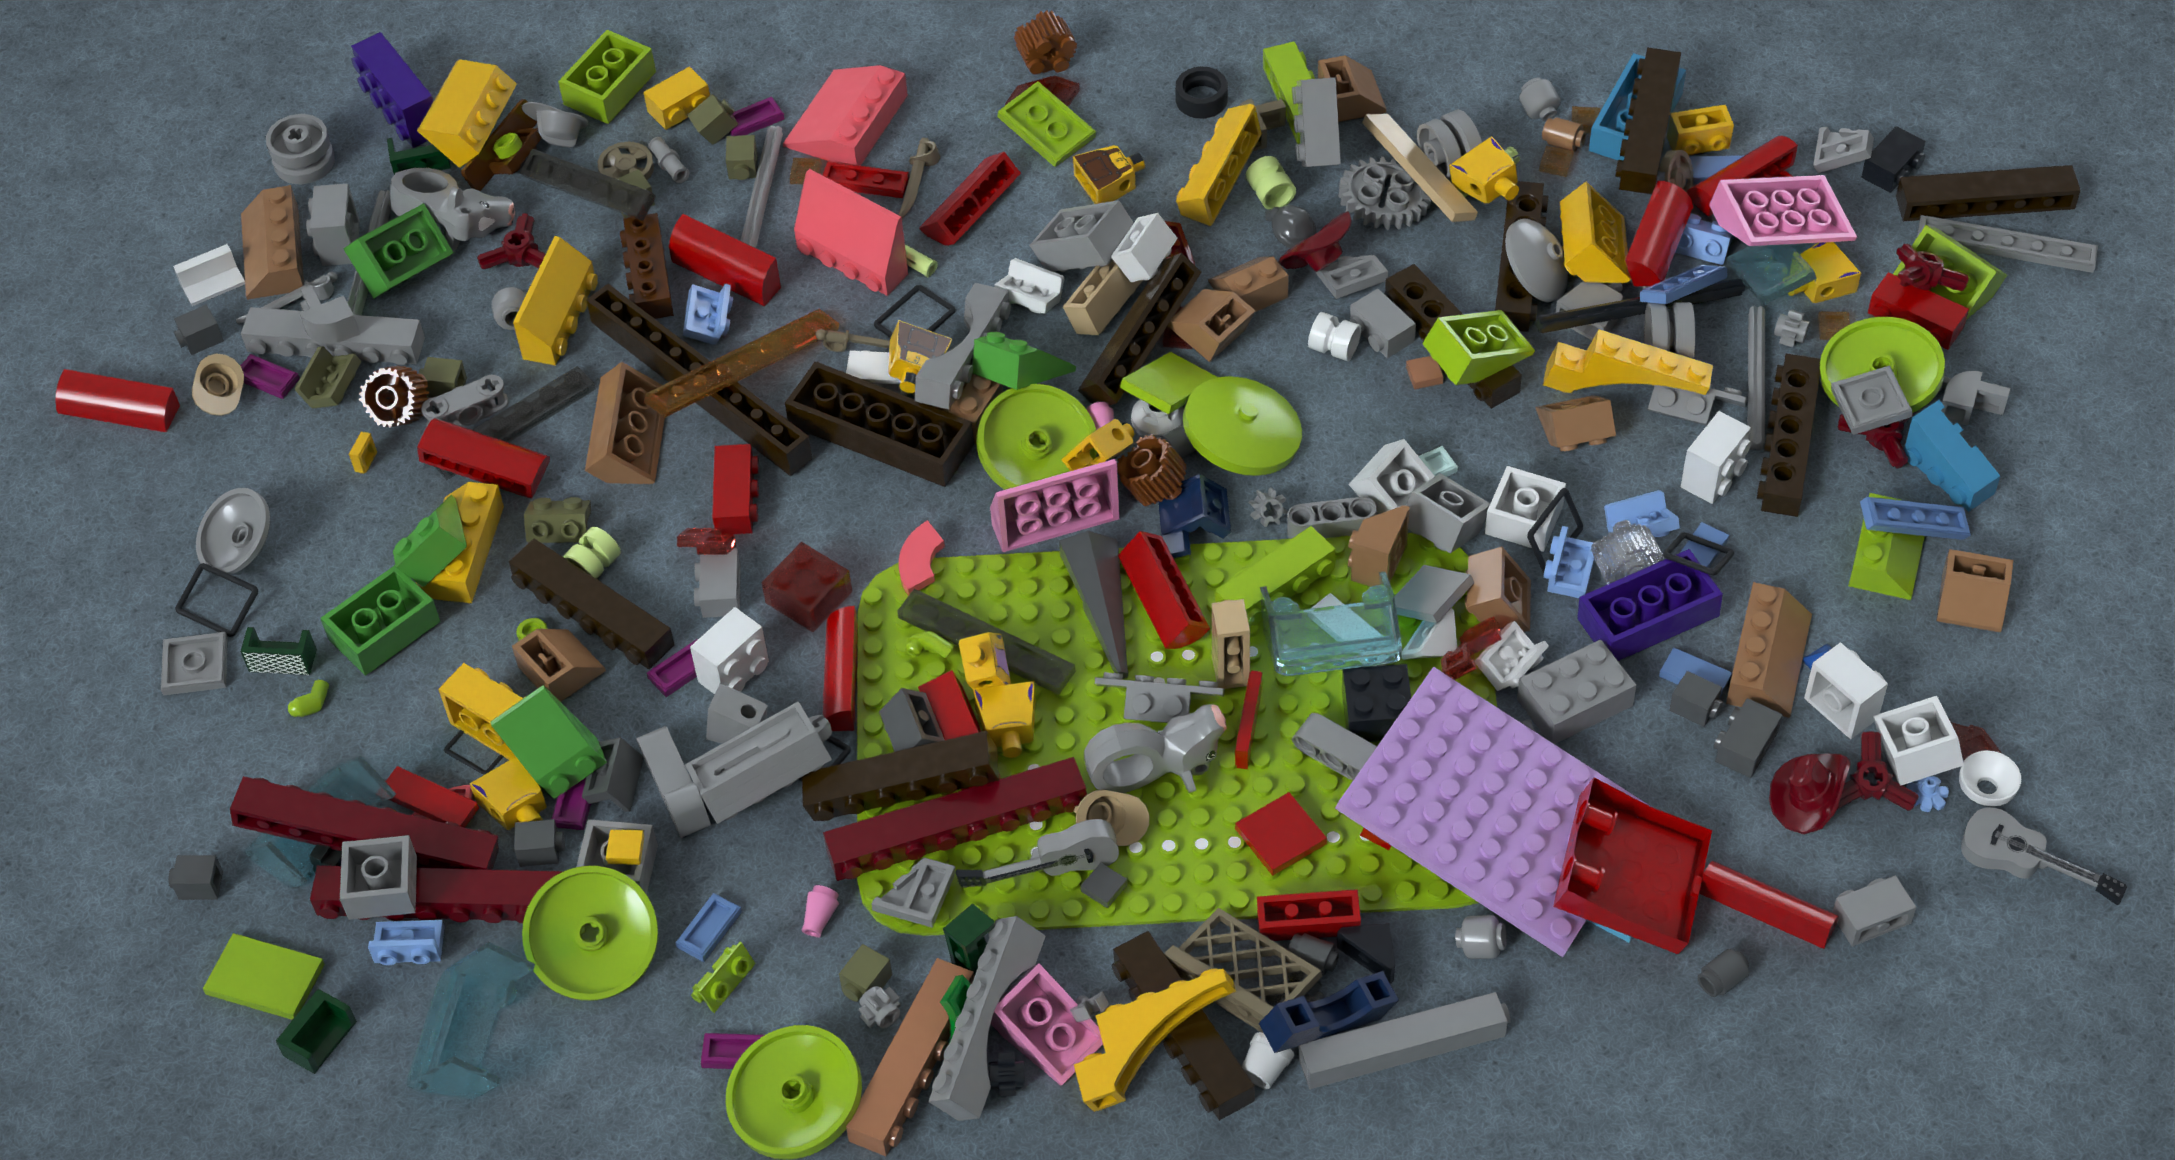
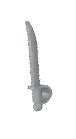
(322, 286)

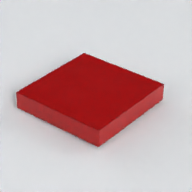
(1280, 833)

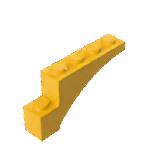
(1623, 361)
(1135, 1030)

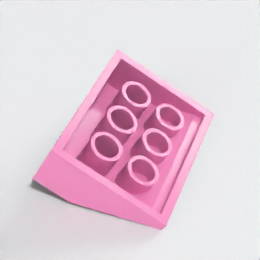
(1781, 211)
(1056, 506)

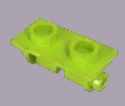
(727, 974)

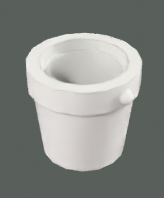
(1263, 1064)

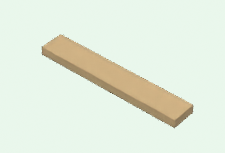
(1420, 167)

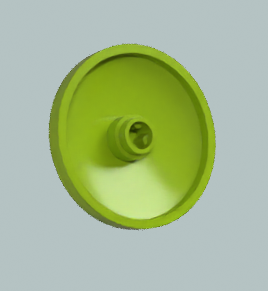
(1882, 342)
(1242, 426)
(1029, 433)
(590, 933)
(793, 1092)

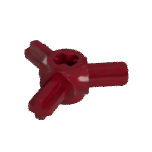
(517, 247)
(1927, 270)
(1884, 438)
(1872, 763)

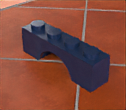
(1302, 1022)

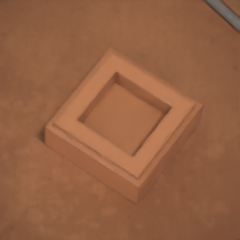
(1424, 372)

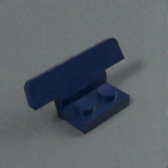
(1198, 504)

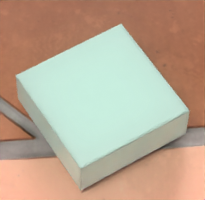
(1439, 462)

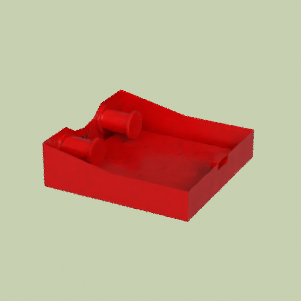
(1632, 870)

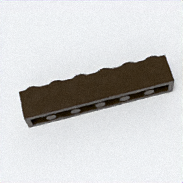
(1649, 122)
(1988, 193)
(1140, 329)
(591, 604)
(900, 776)
(1195, 1041)

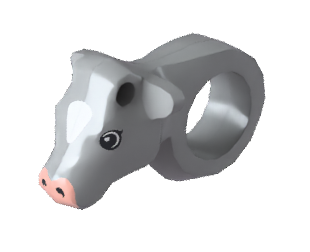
(460, 212)
(1182, 748)

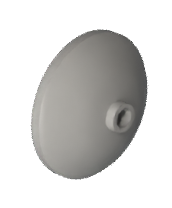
(1537, 259)
(233, 530)

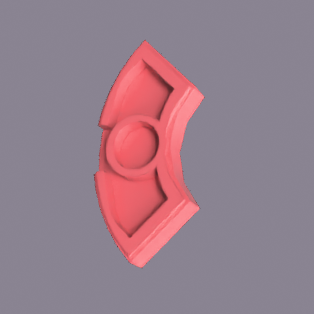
(917, 556)

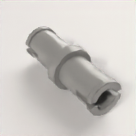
(668, 159)

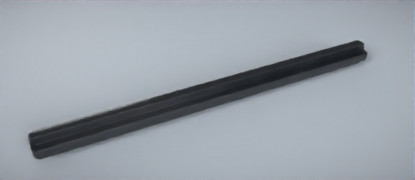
(1631, 307)

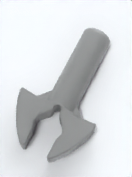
(1088, 1005)

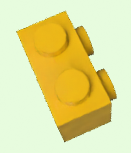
(676, 97)
(1700, 130)

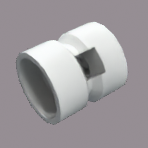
(1334, 336)

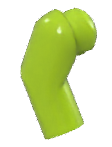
(927, 641)
(311, 702)

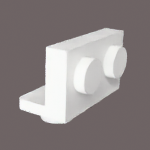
(1032, 286)
(1510, 657)

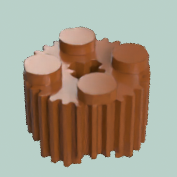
(1046, 43)
(408, 391)
(1152, 470)

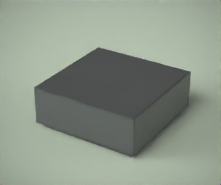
(1104, 885)

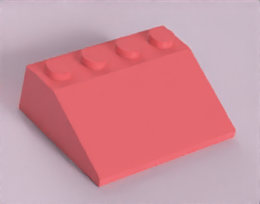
(849, 114)
(850, 234)

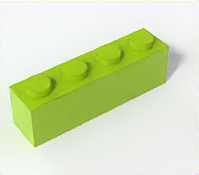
(1283, 68)
(1283, 572)

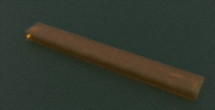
(739, 363)

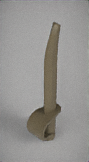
(922, 159)
(837, 341)

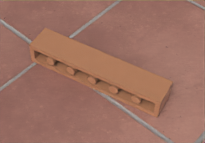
(906, 1065)

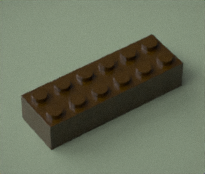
(880, 423)

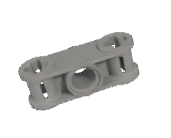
(468, 402)

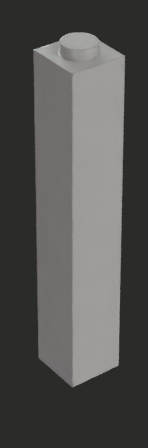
(1403, 1040)

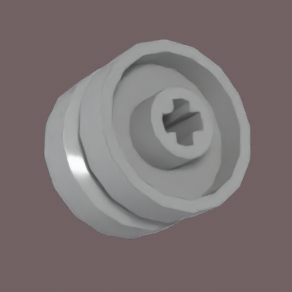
(1448, 139)
(300, 149)
(1671, 331)

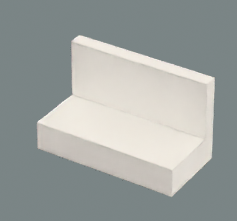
(209, 275)

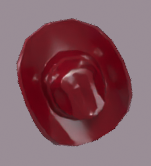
(1320, 248)
(1808, 790)

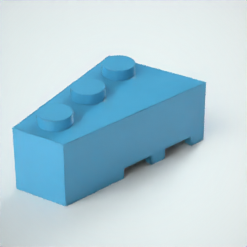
(1948, 459)

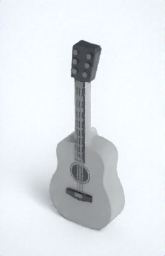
(2000, 842)
(1057, 853)

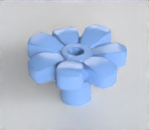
(1929, 793)

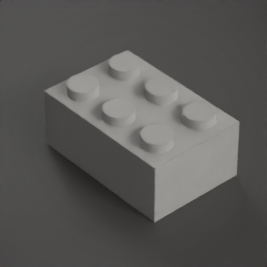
(1317, 122)
(1082, 236)
(1576, 692)

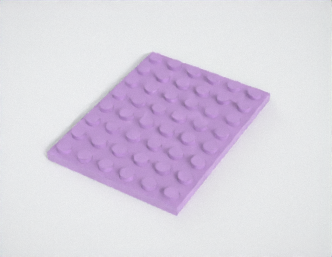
(1476, 804)

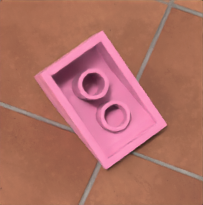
(1039, 1024)

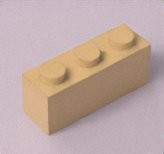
(1099, 299)
(1230, 643)

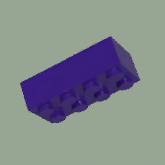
(392, 86)
(1649, 606)

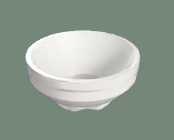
(1156, 423)
(1994, 768)

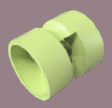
(1270, 182)
(594, 552)

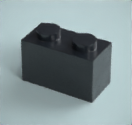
(1894, 159)

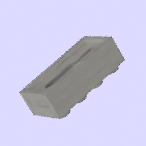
(760, 761)

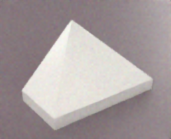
(1432, 639)

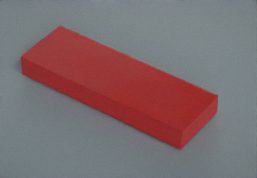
(868, 179)
(1248, 720)
(430, 798)

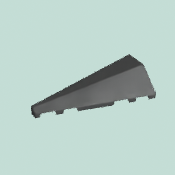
(1095, 572)

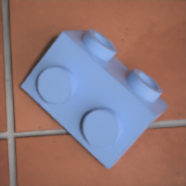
(1704, 240)
(707, 314)
(1644, 510)
(1571, 565)
(407, 942)

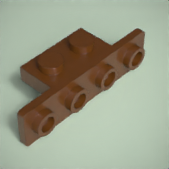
(487, 163)

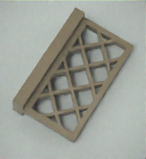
(1244, 1002)

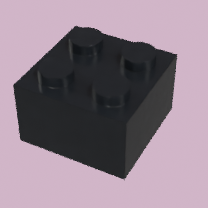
(1374, 698)

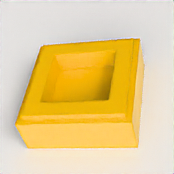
(363, 452)
(625, 847)

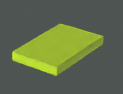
(1046, 124)
(1166, 382)
(263, 976)

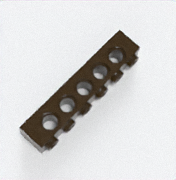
(1511, 295)
(1424, 304)
(1791, 435)

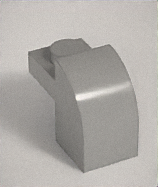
(327, 321)
(1968, 392)

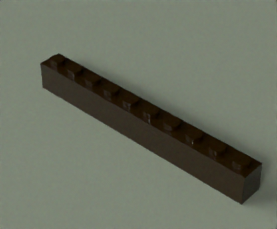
(673, 358)

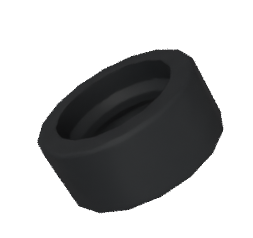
(1201, 107)

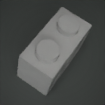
(1383, 323)
(718, 584)
(1873, 910)

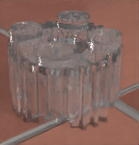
(1625, 551)

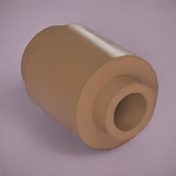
(1564, 134)

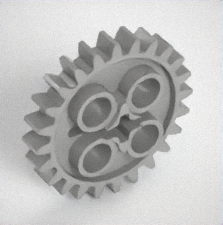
(1363, 189)

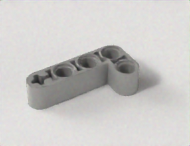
(673, 782)

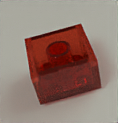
(807, 586)

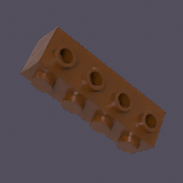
(647, 266)

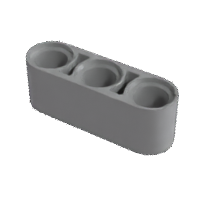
(1330, 517)
(1333, 745)

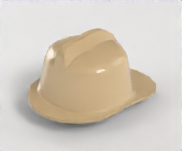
(218, 384)
(1123, 811)

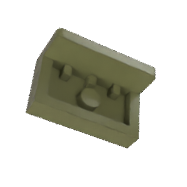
(326, 378)
(556, 520)

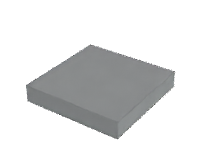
(1871, 400)
(1431, 593)
(194, 663)

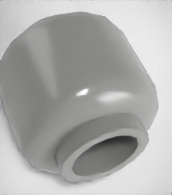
(1539, 99)
(506, 306)
(1481, 937)

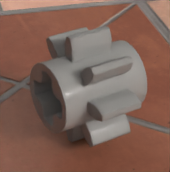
(1791, 328)
(1260, 508)
(879, 1007)

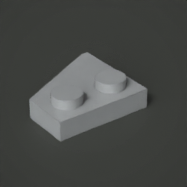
(1841, 148)
(1352, 274)
(919, 893)

